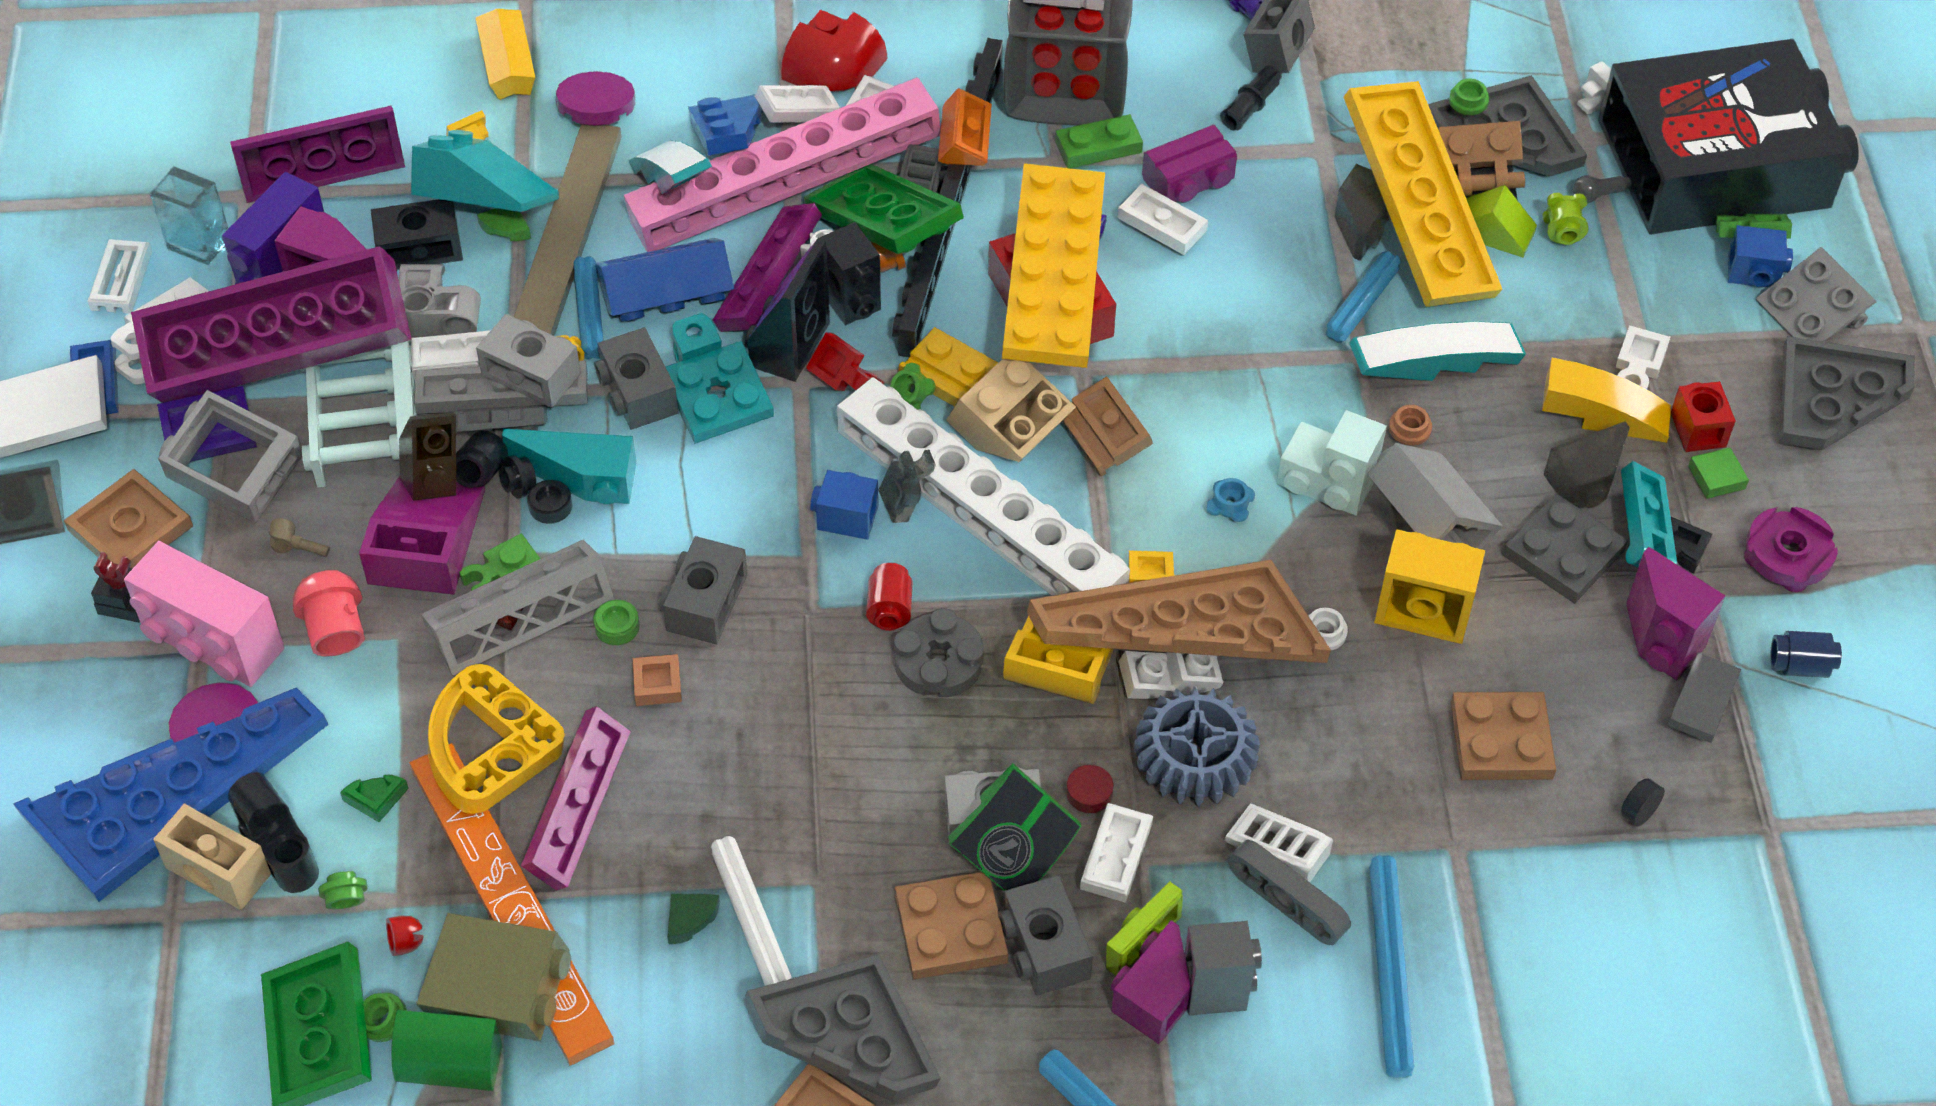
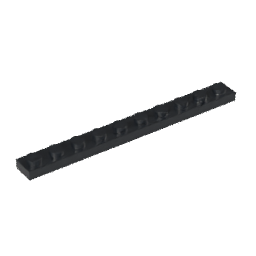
(953, 182)

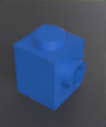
(1758, 256)
(846, 504)

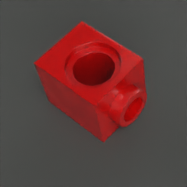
(1702, 416)

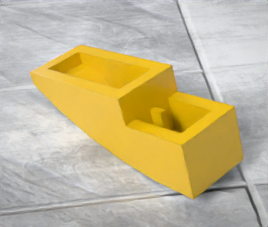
(1604, 400)

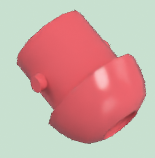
(330, 612)

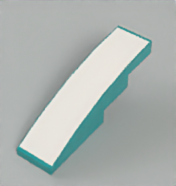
(670, 164)
(1426, 349)

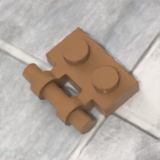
(1485, 146)

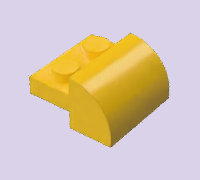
(1055, 668)

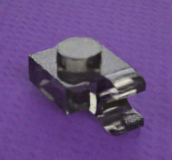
(901, 484)

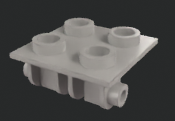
(1817, 299)

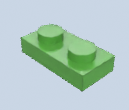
(1098, 141)

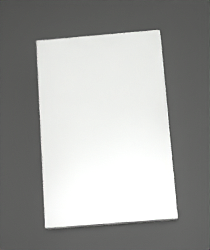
(51, 406)

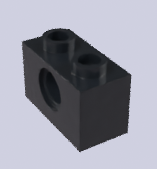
(418, 232)
(852, 274)

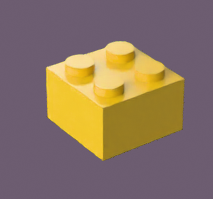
(1429, 586)

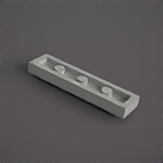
(467, 389)

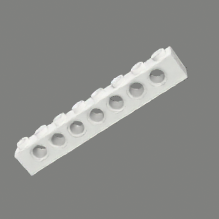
(979, 495)

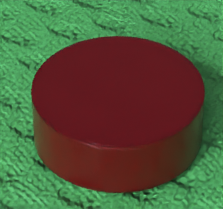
(1089, 788)

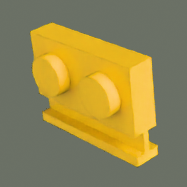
(949, 364)

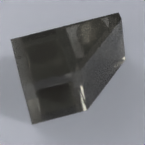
(1361, 211)

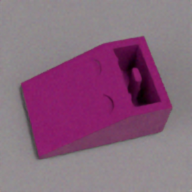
(420, 541)

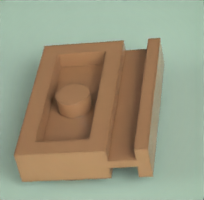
(1106, 426)

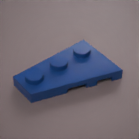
(726, 123)

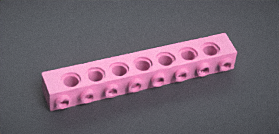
(786, 164)

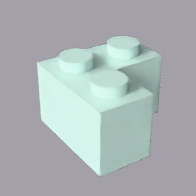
(1333, 465)

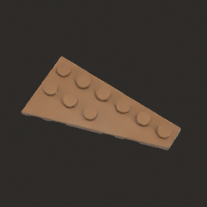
(1207, 612)

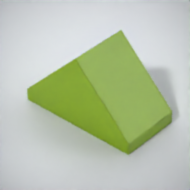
(1502, 221)

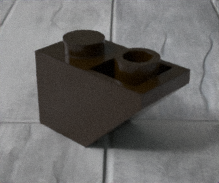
(429, 456)

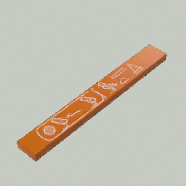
(510, 899)

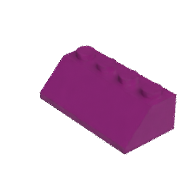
(320, 151)

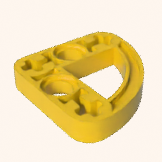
(517, 742)

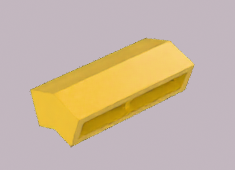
(506, 52)

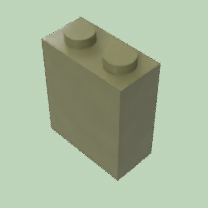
(496, 974)

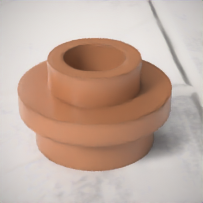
(1413, 417)

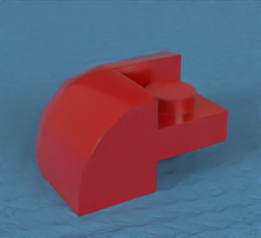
(833, 52)

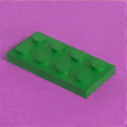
(886, 207)

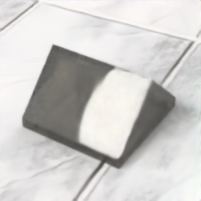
(31, 502)

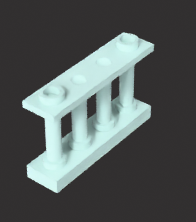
(395, 380)

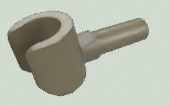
(283, 539)

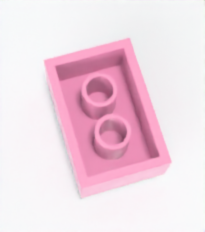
(204, 614)

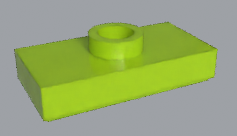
(1140, 923)

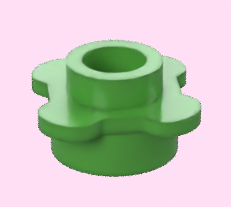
(912, 375)

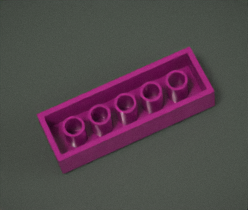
(271, 325)

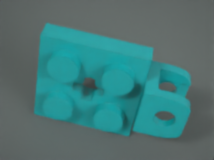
(706, 364)

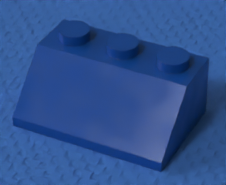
(665, 278)

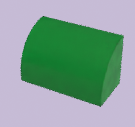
(445, 1050)

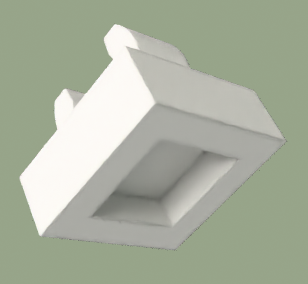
(1594, 88)

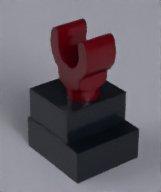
(110, 591)

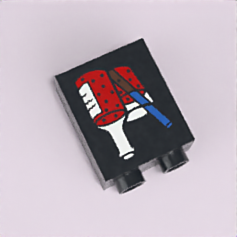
(1725, 135)

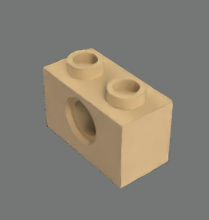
(212, 856)

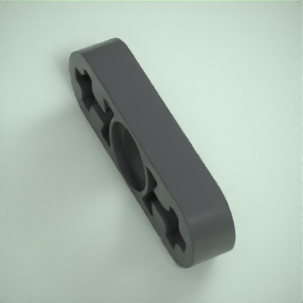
(1289, 892)

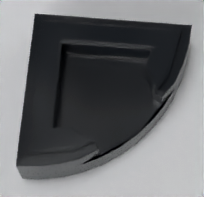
(1689, 543)

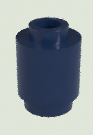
(1805, 654)

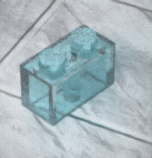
(190, 215)

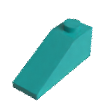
(589, 464)

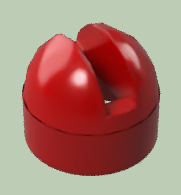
(401, 936)

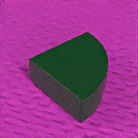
(690, 915)

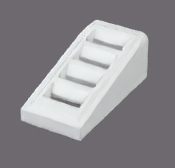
(1300, 836)

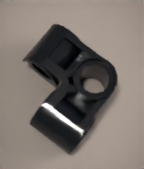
(268, 822)

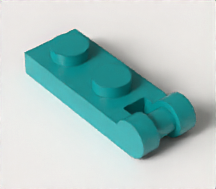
(1647, 513)

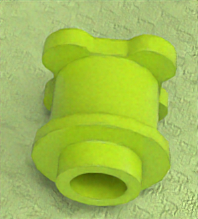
(1565, 218)

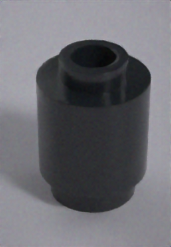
(480, 459)

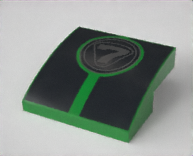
(1015, 831)

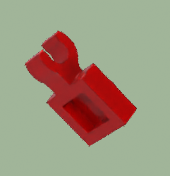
(839, 364)

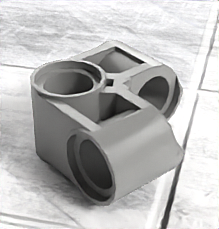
(436, 308)

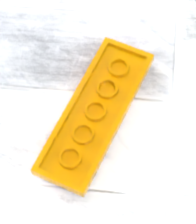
(1422, 193)
(1054, 266)

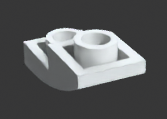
(1156, 674)

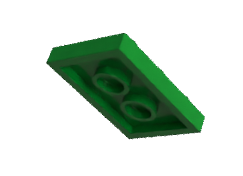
(315, 1027)

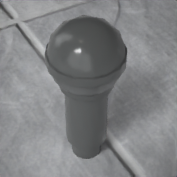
(1595, 187)

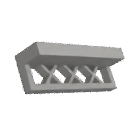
(510, 594)

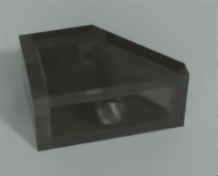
(1586, 466)

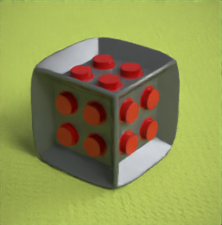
(1066, 62)

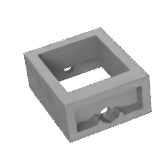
(265, 478)

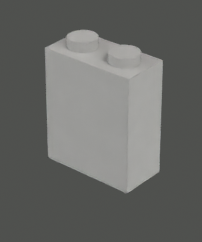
(1433, 496)

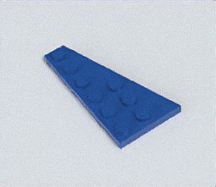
(110, 820)

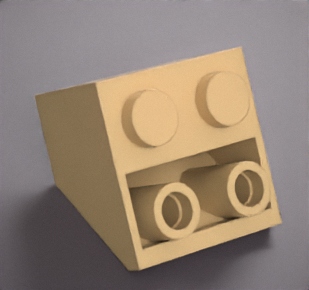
(1009, 410)

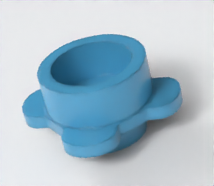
(1231, 490)

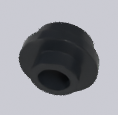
(517, 475)

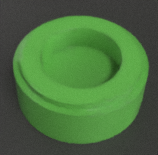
(616, 622)

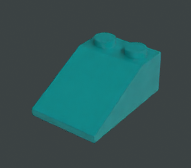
(475, 173)

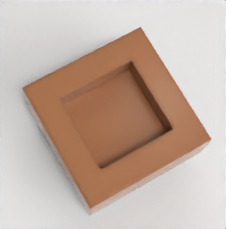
(657, 680)

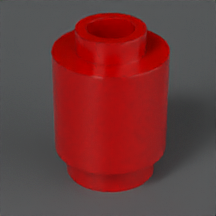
(889, 597)

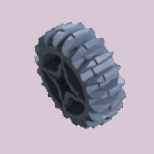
(1171, 758)

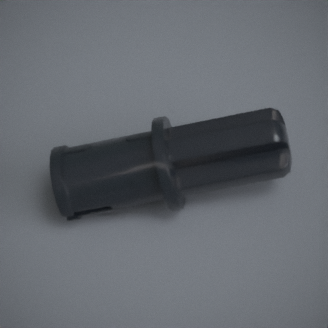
(1250, 98)

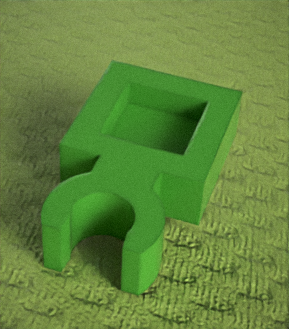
(1727, 223)
(500, 561)

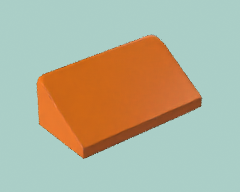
(965, 130)

